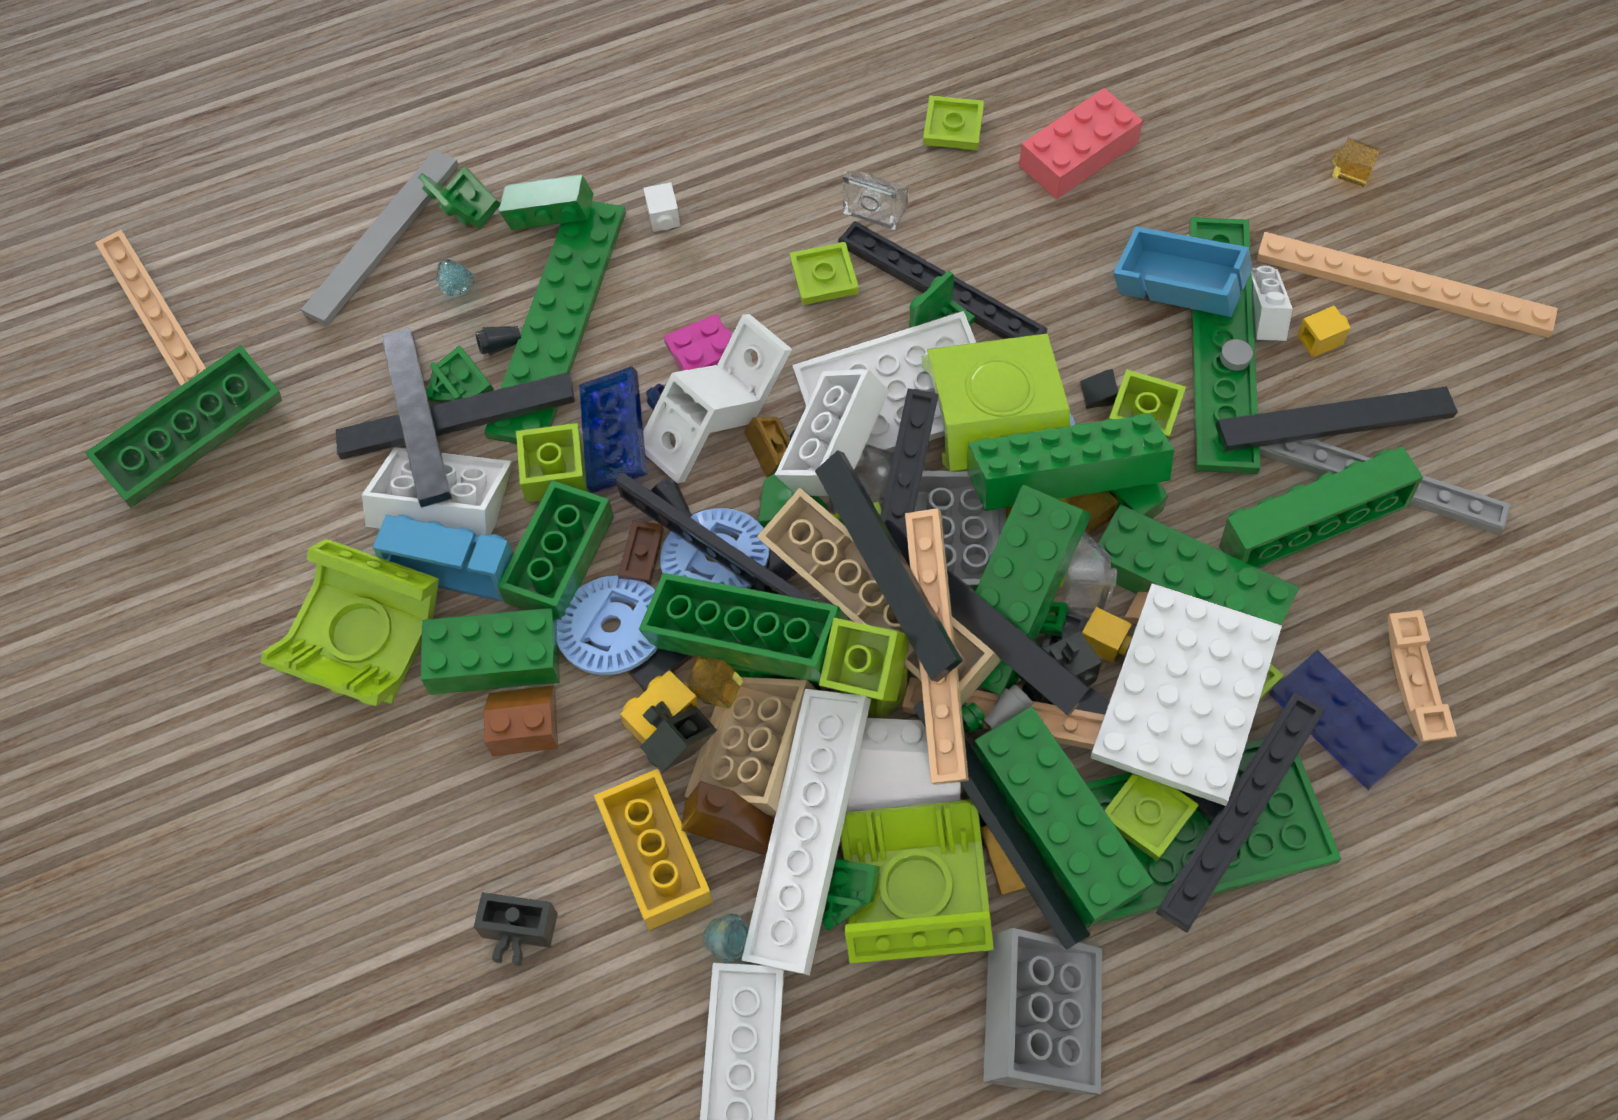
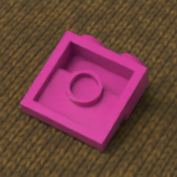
(698, 343)

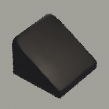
(1099, 389)

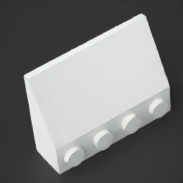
(474, 484)
(895, 768)

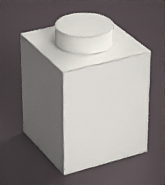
(662, 207)

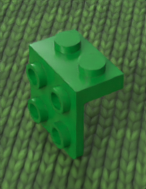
(463, 197)
(936, 302)

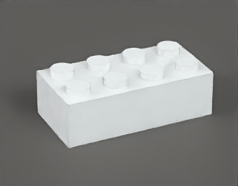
(835, 419)

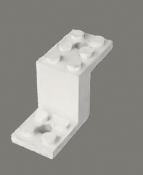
(713, 397)

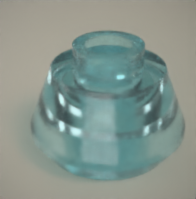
(453, 277)
(726, 937)

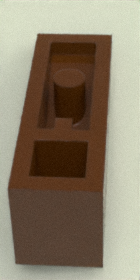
(726, 818)

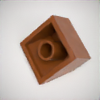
(521, 721)

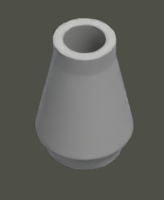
(1007, 706)

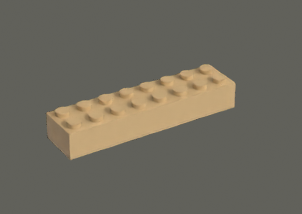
(830, 561)

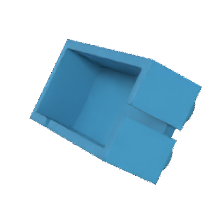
(1183, 270)
(454, 556)

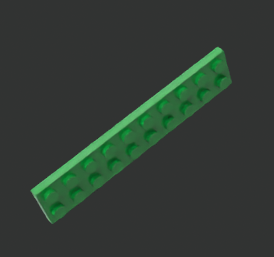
(560, 310)
(1216, 389)

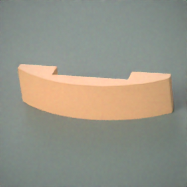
(1416, 677)

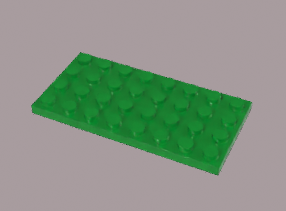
(1283, 842)

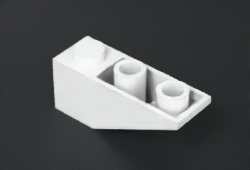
(1270, 305)

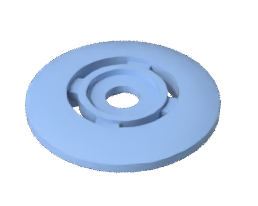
(681, 557)
(584, 620)

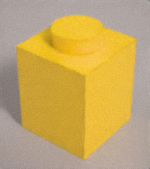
(1323, 331)
(1107, 635)

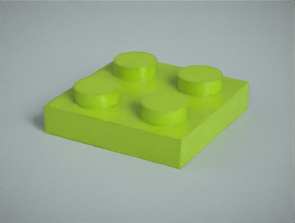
(953, 122)
(824, 273)
(1150, 814)

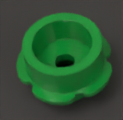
(972, 717)

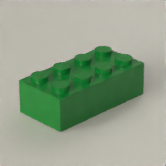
(556, 549)
(489, 651)

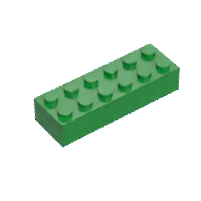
(184, 426)
(1070, 460)
(1322, 509)
(1159, 555)
(1030, 567)
(740, 626)
(1062, 817)

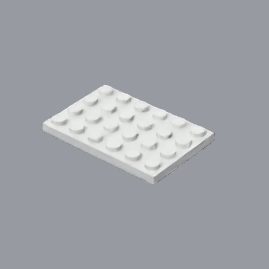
(897, 365)
(1187, 694)

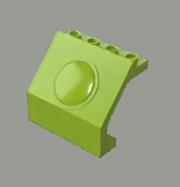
(995, 391)
(356, 624)
(928, 883)

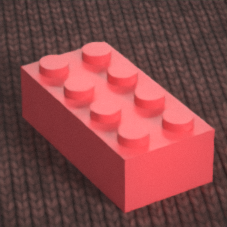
(1080, 143)

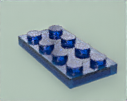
(612, 428)
(1351, 725)

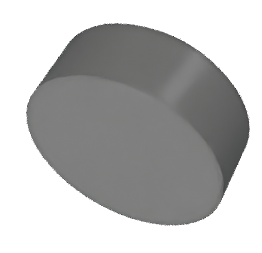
(1236, 354)

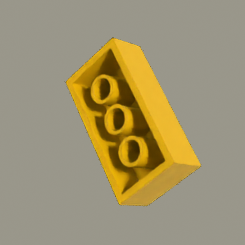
(653, 849)

